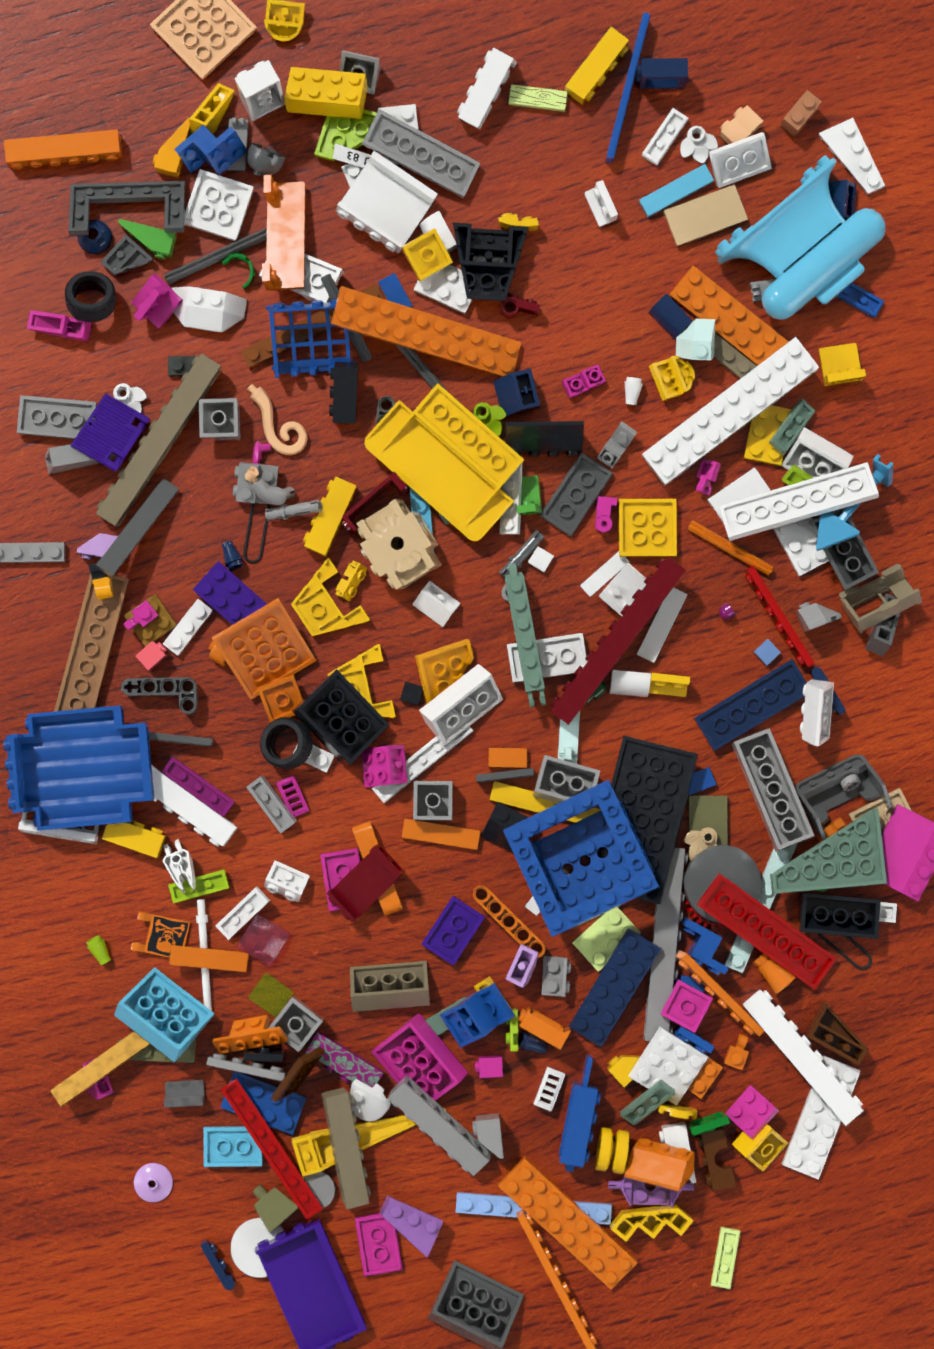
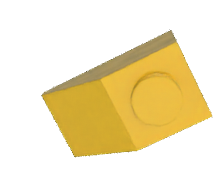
(621, 1067)

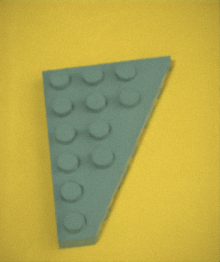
(842, 860)

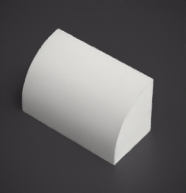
(436, 221)
(629, 683)

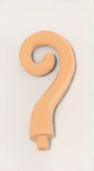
(262, 399)

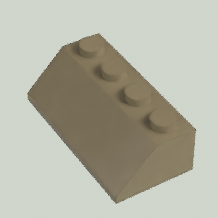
(389, 986)

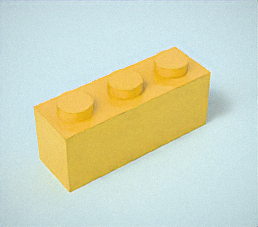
(136, 837)

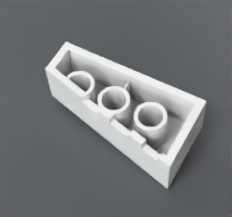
(486, 87)

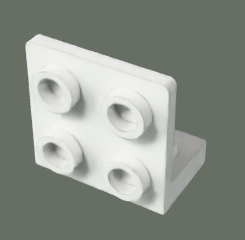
(622, 588)

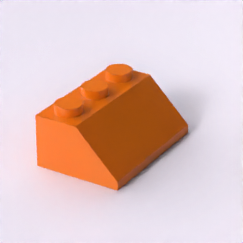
(660, 1164)

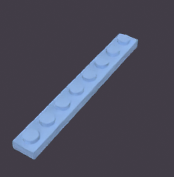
(504, 1206)

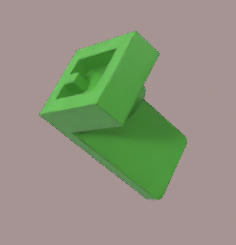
(530, 496)

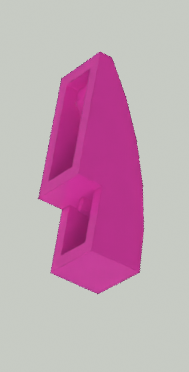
(59, 325)

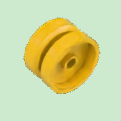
(612, 1150)

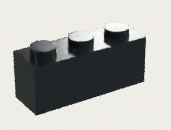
(344, 392)

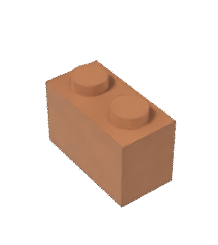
(800, 113)

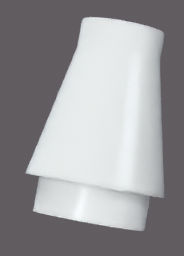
(632, 390)

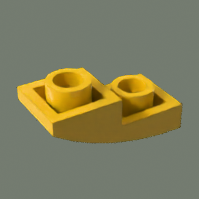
(508, 219)

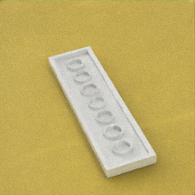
(798, 501)

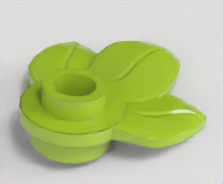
(492, 417)

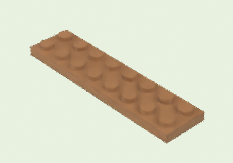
(91, 647)

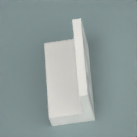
(436, 603)

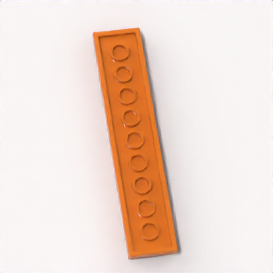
(425, 332)

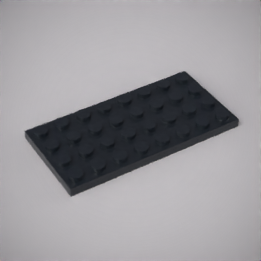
(654, 790)

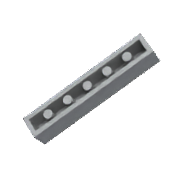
(439, 1125)

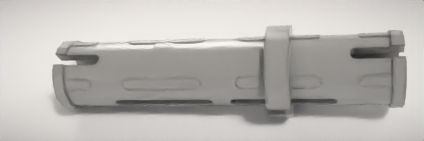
(287, 511)

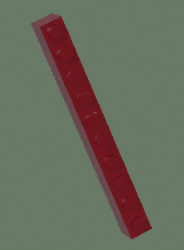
(617, 641)

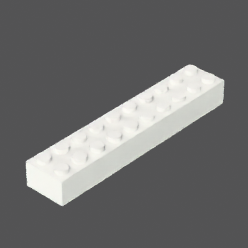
(730, 411)

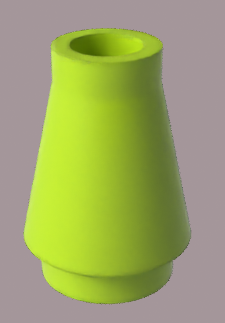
(98, 949)

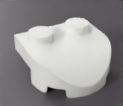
(368, 1102)

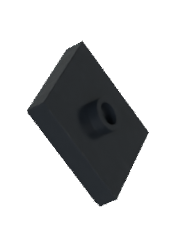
(265, 1054)

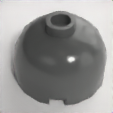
(264, 160)

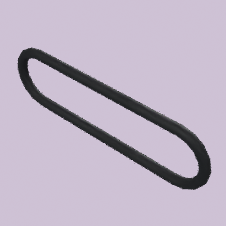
(247, 536)
(857, 945)

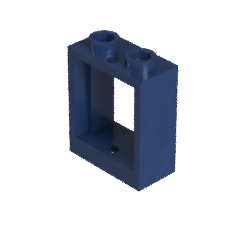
(662, 73)

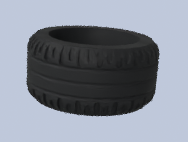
(90, 281)
(269, 738)

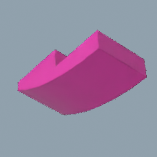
(583, 381)

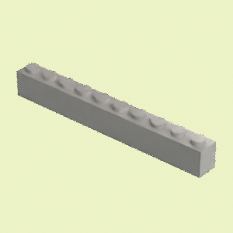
(665, 935)

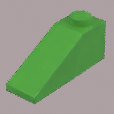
(152, 238)

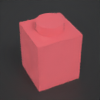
(152, 655)

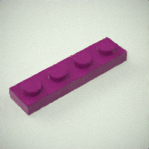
(198, 786)

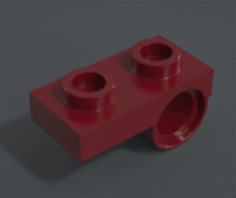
(528, 306)

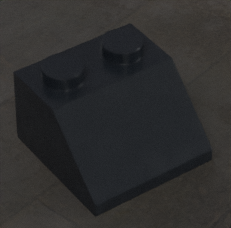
(500, 819)

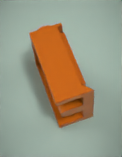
(543, 1027)

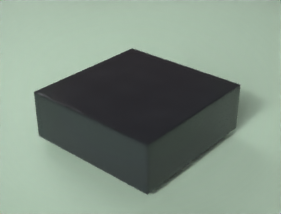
(411, 693)

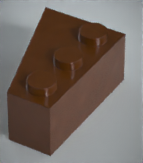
(835, 1035)

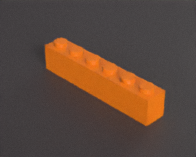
(62, 149)

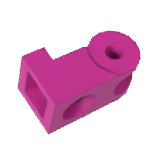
(603, 510)

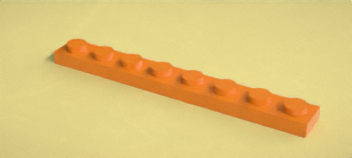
(553, 1273)

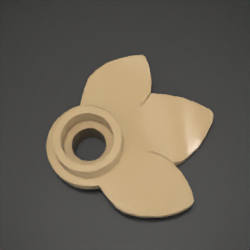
(698, 842)

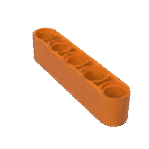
(366, 841)
(504, 912)

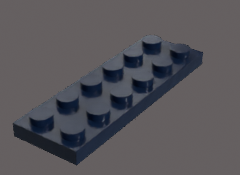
(751, 705)
(615, 987)

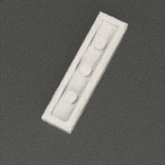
(661, 625)

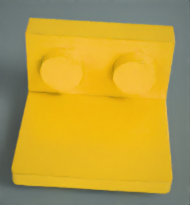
(841, 364)

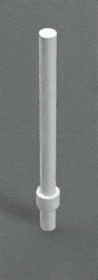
(202, 919)

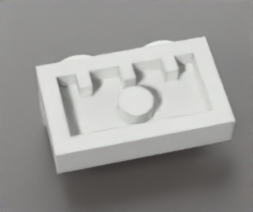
(601, 204)
(286, 881)

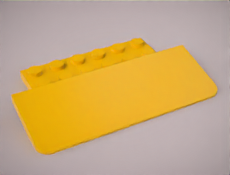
(448, 460)

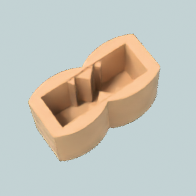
(740, 127)

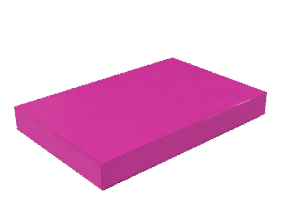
(336, 867)
(378, 1245)

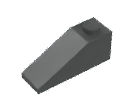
(882, 634)

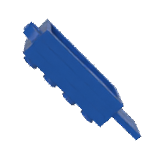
(578, 1120)

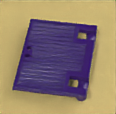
(110, 432)

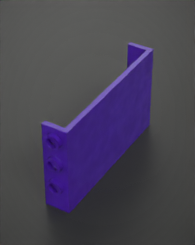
(311, 1286)

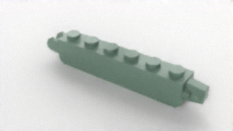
(524, 634)

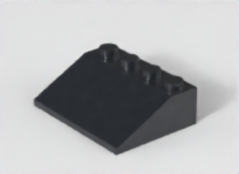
(545, 437)
(340, 718)

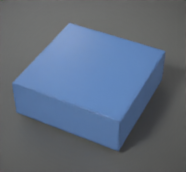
(766, 652)

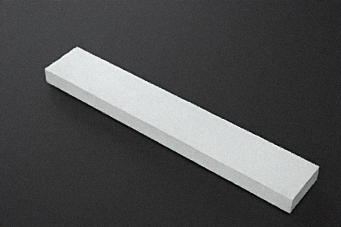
(420, 762)

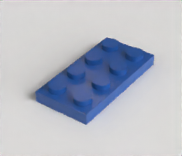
(280, 1114)

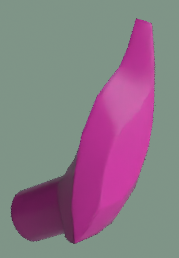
(258, 449)

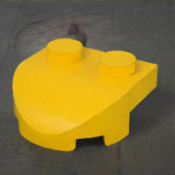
(284, 19)
(672, 377)

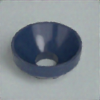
(99, 244)

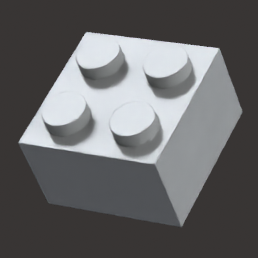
(432, 800)
(297, 1022)

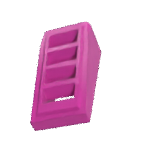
(280, 784)

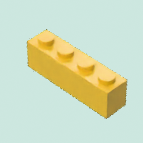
(597, 65)
(329, 520)

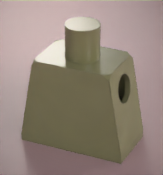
(273, 1207)

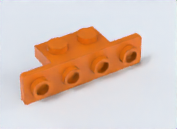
(250, 1034)

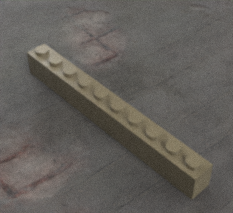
(159, 440)

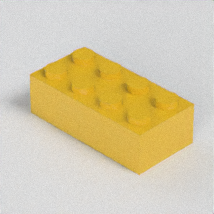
(326, 92)

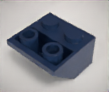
(517, 393)

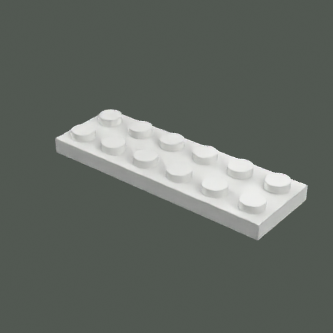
(817, 1126)

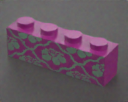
(345, 1061)

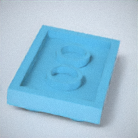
(230, 1147)

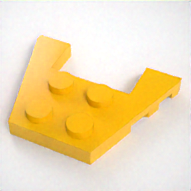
(319, 610)
(356, 675)

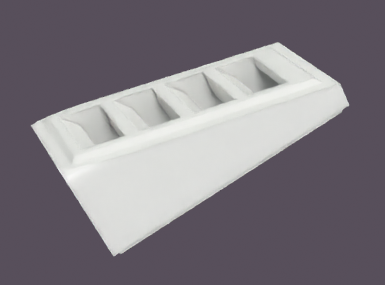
(549, 1106)

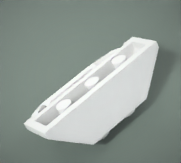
(209, 309)

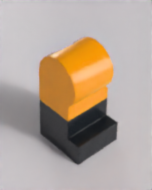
(101, 582)

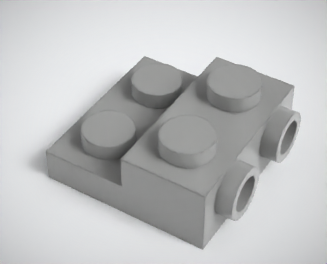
(243, 490)

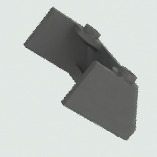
(825, 792)

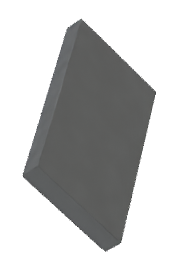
(576, 494)

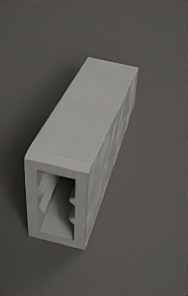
(68, 458)

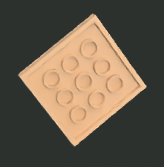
(203, 31)

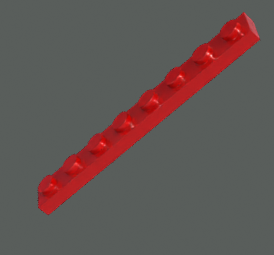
(271, 1148)

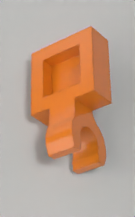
(736, 1055)

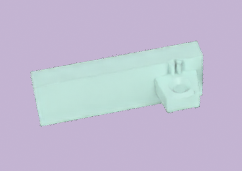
(569, 740)

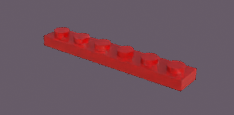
(775, 611)

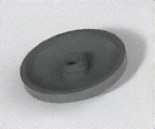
(727, 861)

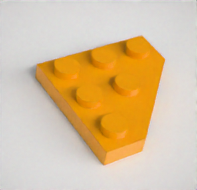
(443, 667)

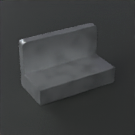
(184, 1093)

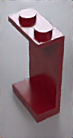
(393, 480)
(365, 883)

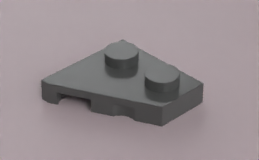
(125, 257)

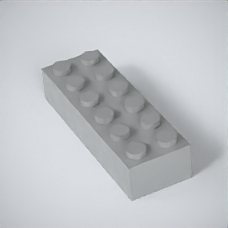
(772, 790)

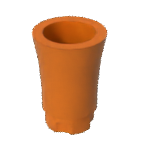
(773, 973)

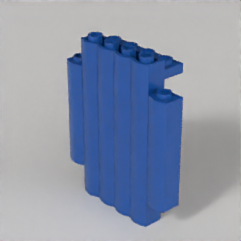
(79, 767)

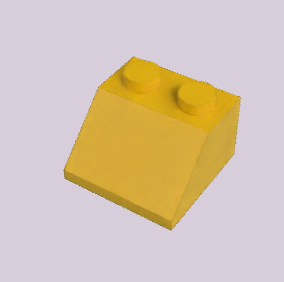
(763, 1148)

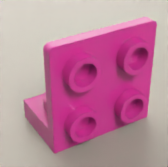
(384, 766)

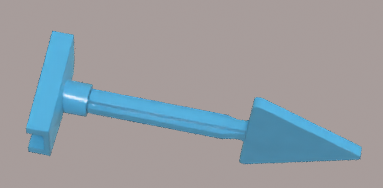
(835, 529)

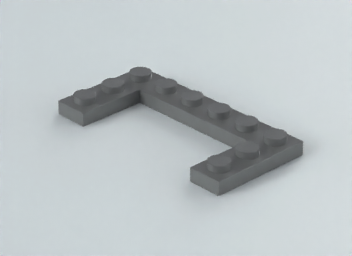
(85, 194)

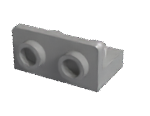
(554, 976)

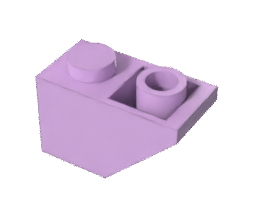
(96, 546)

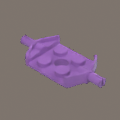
(638, 1194)

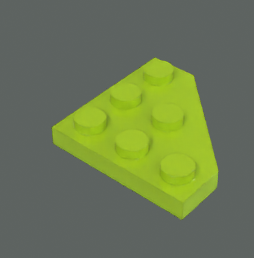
(344, 132)

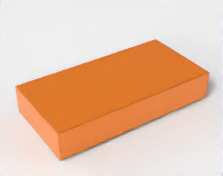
(507, 757)

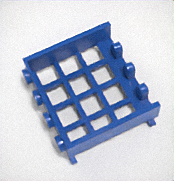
(312, 365)

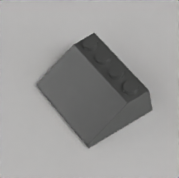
(475, 1306)

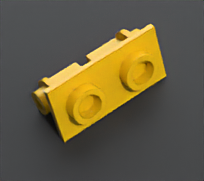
(348, 588)

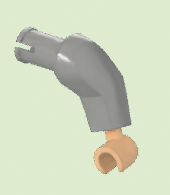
(265, 492)

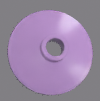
(157, 1173)

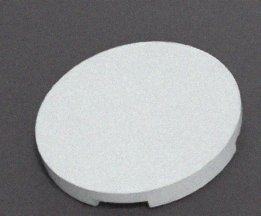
(244, 1244)

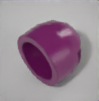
(726, 611)

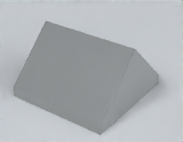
(363, 64)

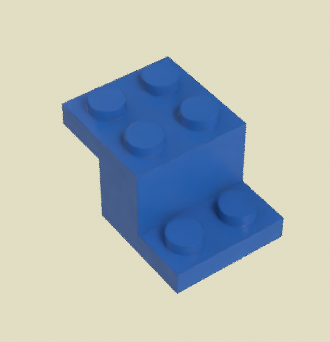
(205, 147)
(704, 946)
(477, 1015)

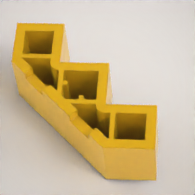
(650, 1220)

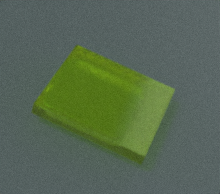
(270, 995)

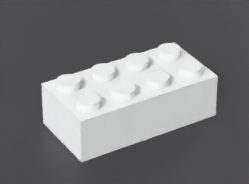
(260, 90)

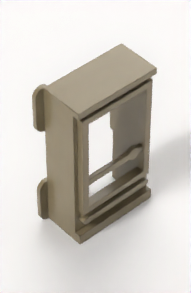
(891, 579)

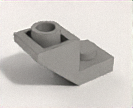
(617, 445)

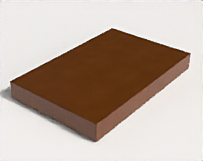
(297, 1074)

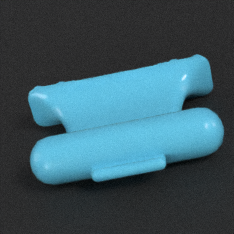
(806, 245)

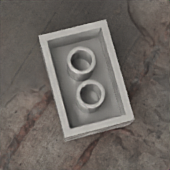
(563, 779)

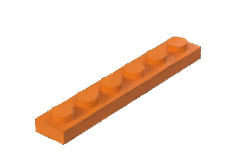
(714, 989)

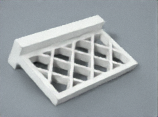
(71, 833)

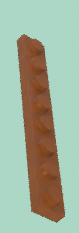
(263, 349)

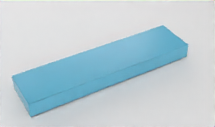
(676, 190)

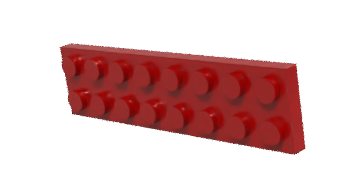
(766, 931)

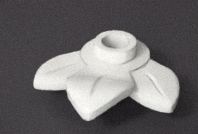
(699, 147)
(132, 398)

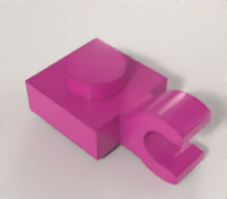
(707, 473)
(142, 614)

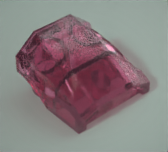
(263, 940)

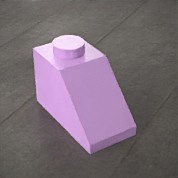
(522, 966)

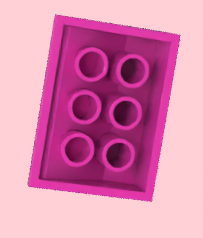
(908, 851)
(422, 1056)

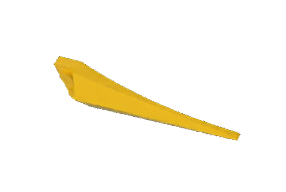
(315, 1149)

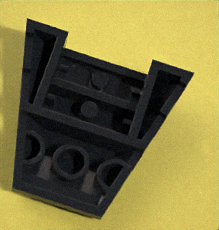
(488, 259)

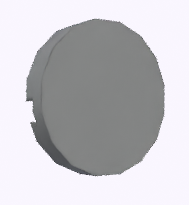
(322, 1187)

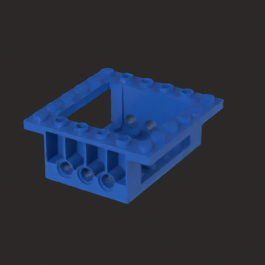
(588, 890)

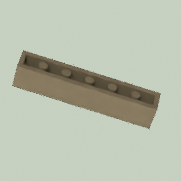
(345, 1148)

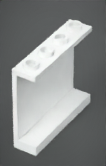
(386, 202)

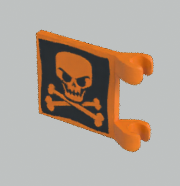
(162, 934)

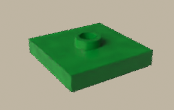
(708, 1123)

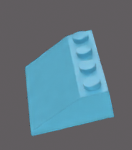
(163, 1014)

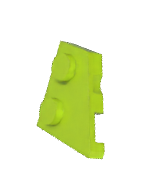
(512, 1037)

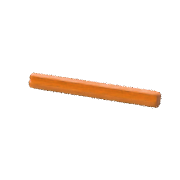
(730, 548)

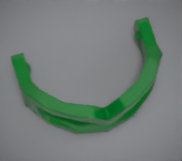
(242, 257)

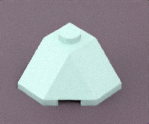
(697, 340)

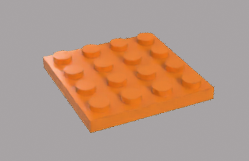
(263, 647)

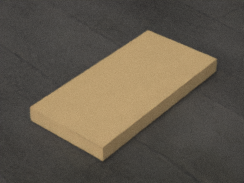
(705, 215)

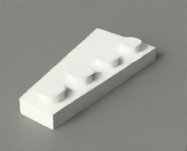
(851, 150)

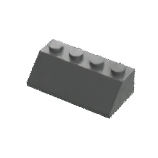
(848, 558)

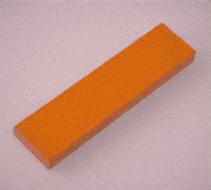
(440, 834)
(208, 958)

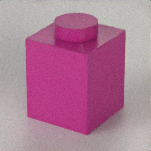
(489, 1066)

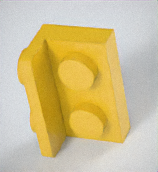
(669, 684)

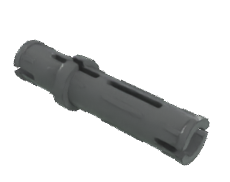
(523, 552)

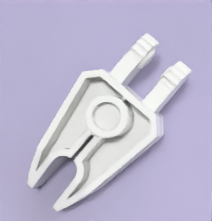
(179, 866)

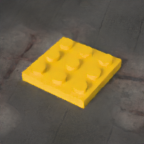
(647, 528)

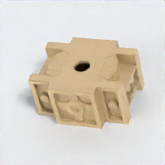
(382, 544)

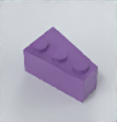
(413, 1223)

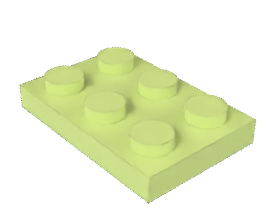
(603, 936)

